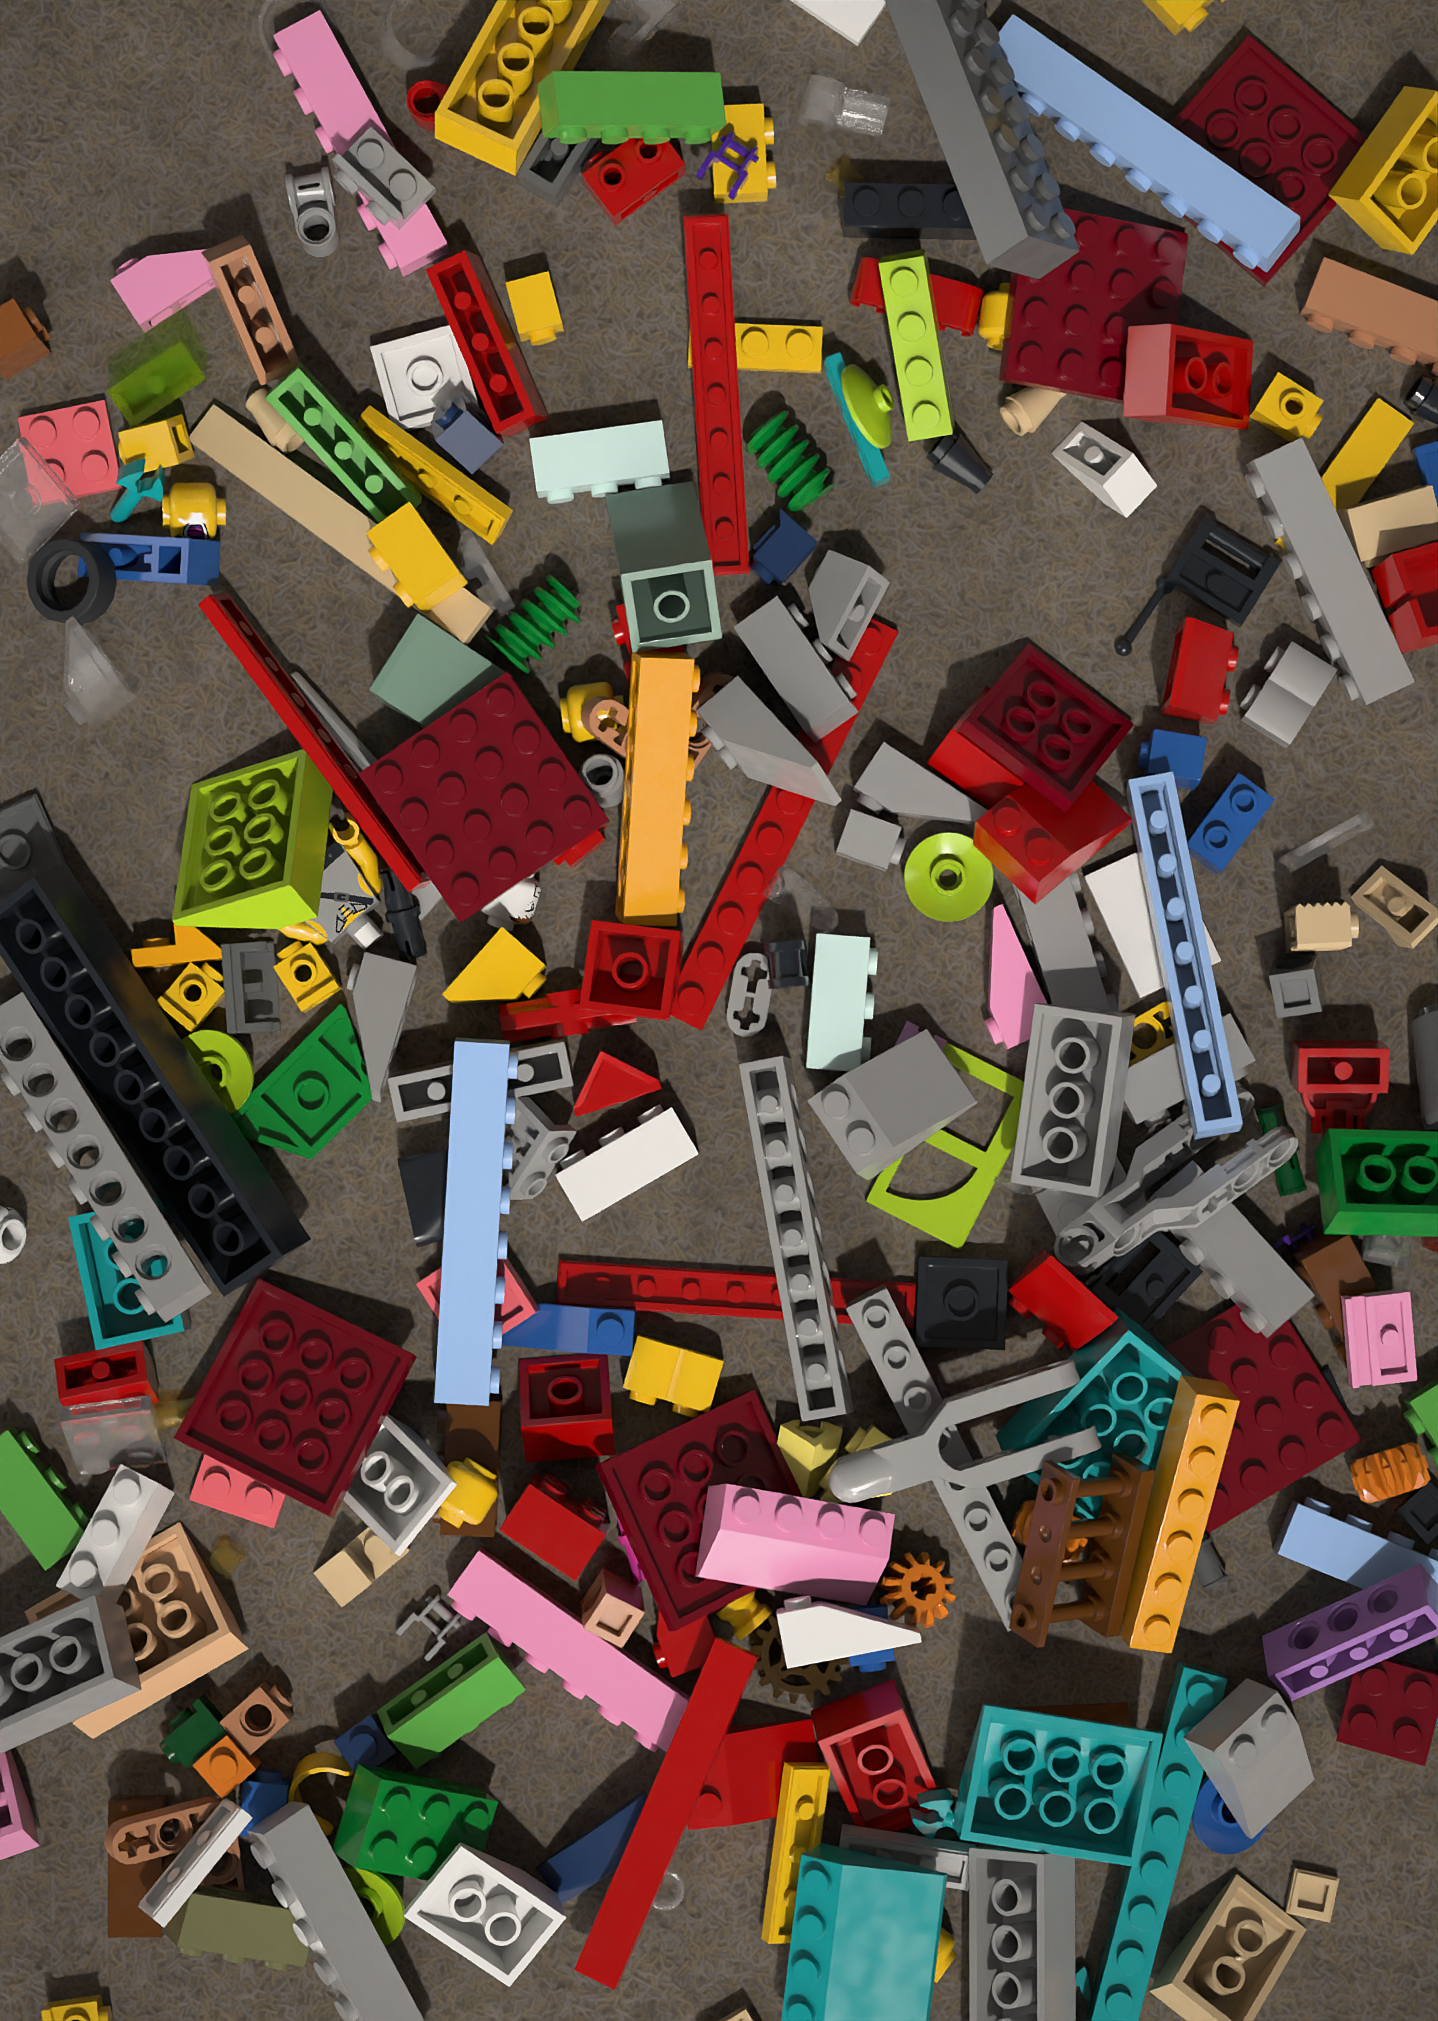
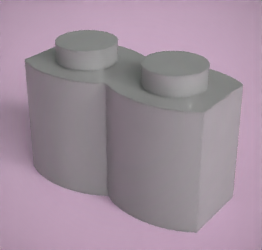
(1287, 694)

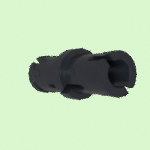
(403, 916)

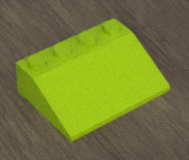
(255, 846)

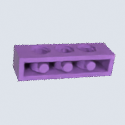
(1353, 1633)

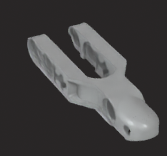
(1126, 1219)
(917, 1458)

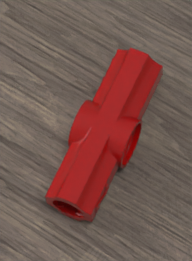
(553, 1016)

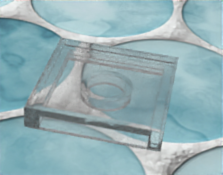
(31, 501)
(1325, 842)

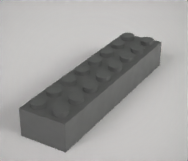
(985, 134)

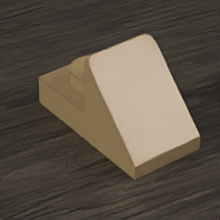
(1396, 908)
(356, 1566)

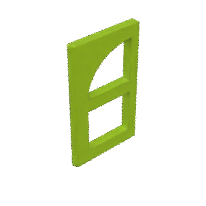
(955, 1214)

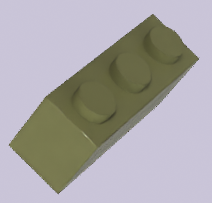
(237, 1927)

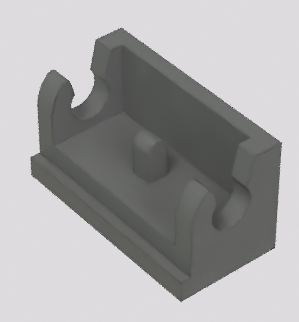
(250, 987)

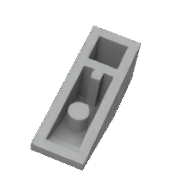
(909, 790)
(381, 1002)

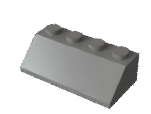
(1073, 1099)

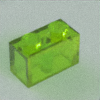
(156, 381)

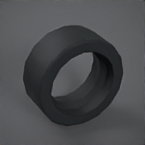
(43, 572)

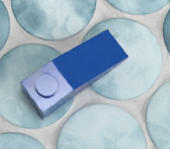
(158, 558)
(576, 1329)

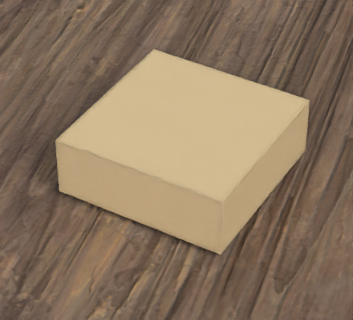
(1311, 1894)

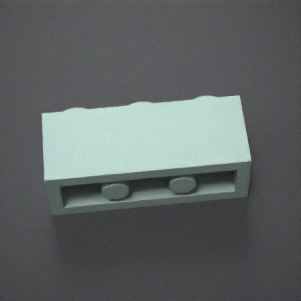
(599, 461)
(840, 1002)

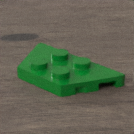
(310, 1092)

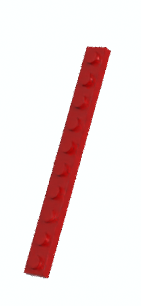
(768, 849)

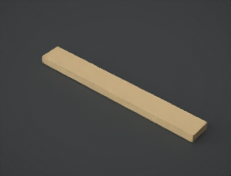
(319, 511)

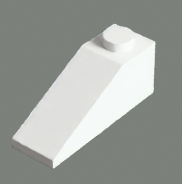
(829, 1632)

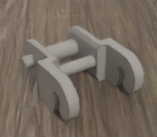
(443, 1612)

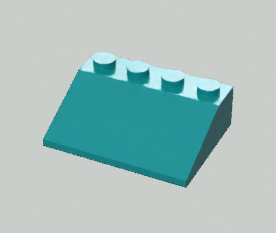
(1122, 1390)
(1057, 1785)
(863, 1938)

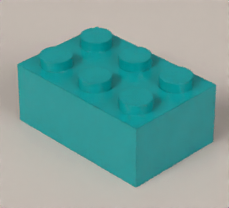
(109, 1296)

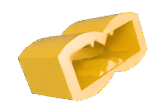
(672, 1375)

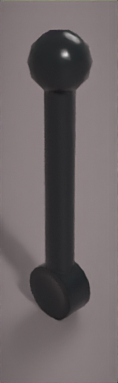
(1124, 646)

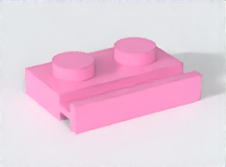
(1379, 1338)

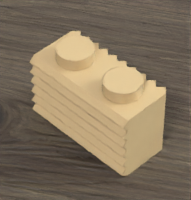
(1320, 927)

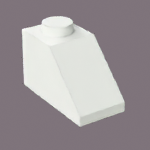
(1105, 468)

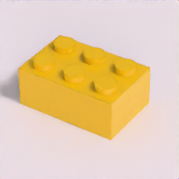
(1395, 174)

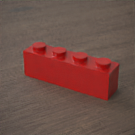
(487, 343)

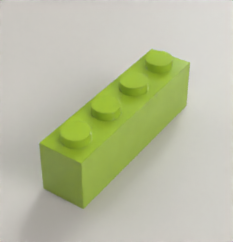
(917, 345)

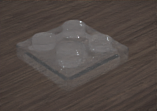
(113, 1434)

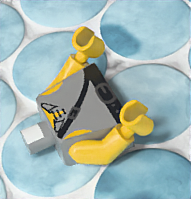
(347, 893)

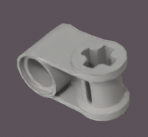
(314, 204)

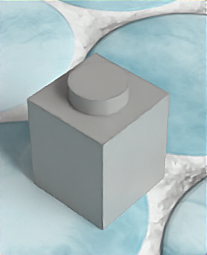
(871, 841)

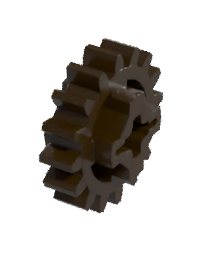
(776, 1671)

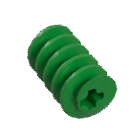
(788, 462)
(537, 624)

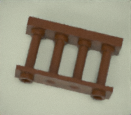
(1112, 1554)

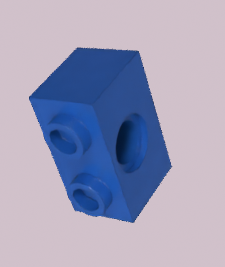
(1228, 823)

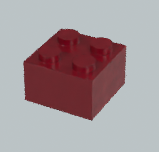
(1392, 1710)

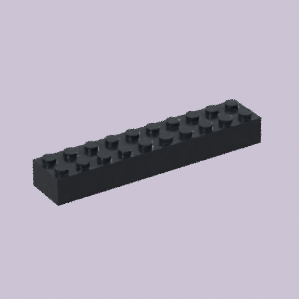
(145, 1081)

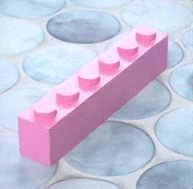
(345, 114)
(557, 1641)

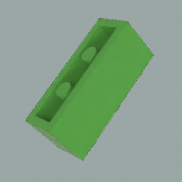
(36, 1502)
(451, 1700)

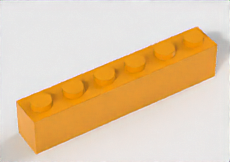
(656, 787)
(1178, 1511)

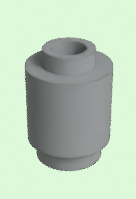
(602, 767)

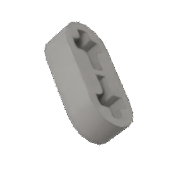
(739, 992)

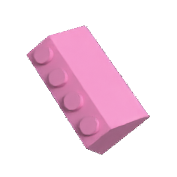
(793, 1544)

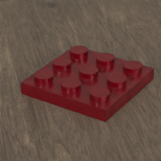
(1046, 727)

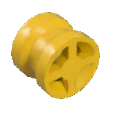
(744, 1614)

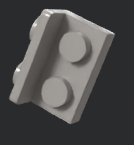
(383, 178)
(536, 1149)

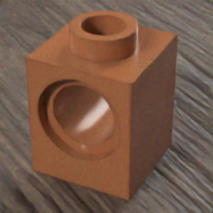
(612, 1608)
(244, 1731)

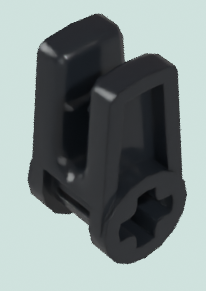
(787, 964)

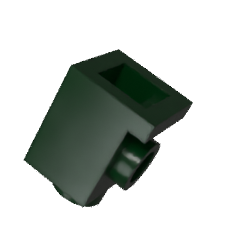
(193, 1733)

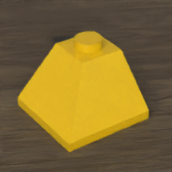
(498, 973)

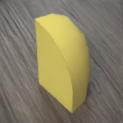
(809, 1452)

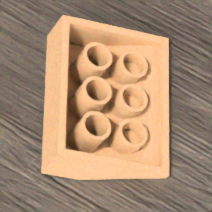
(173, 1622)

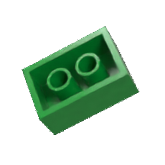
(1378, 1182)
(410, 1821)

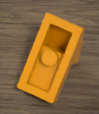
(190, 946)

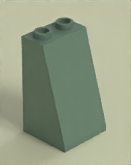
(664, 566)

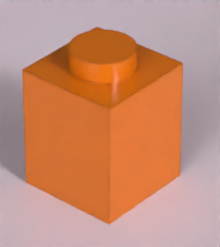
(226, 1765)

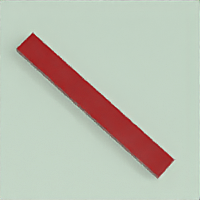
(716, 392)
(312, 736)
(703, 1290)
(666, 1812)

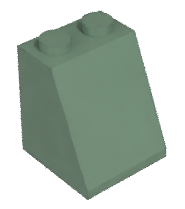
(431, 674)

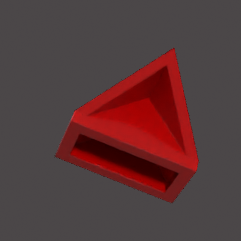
(611, 1084)

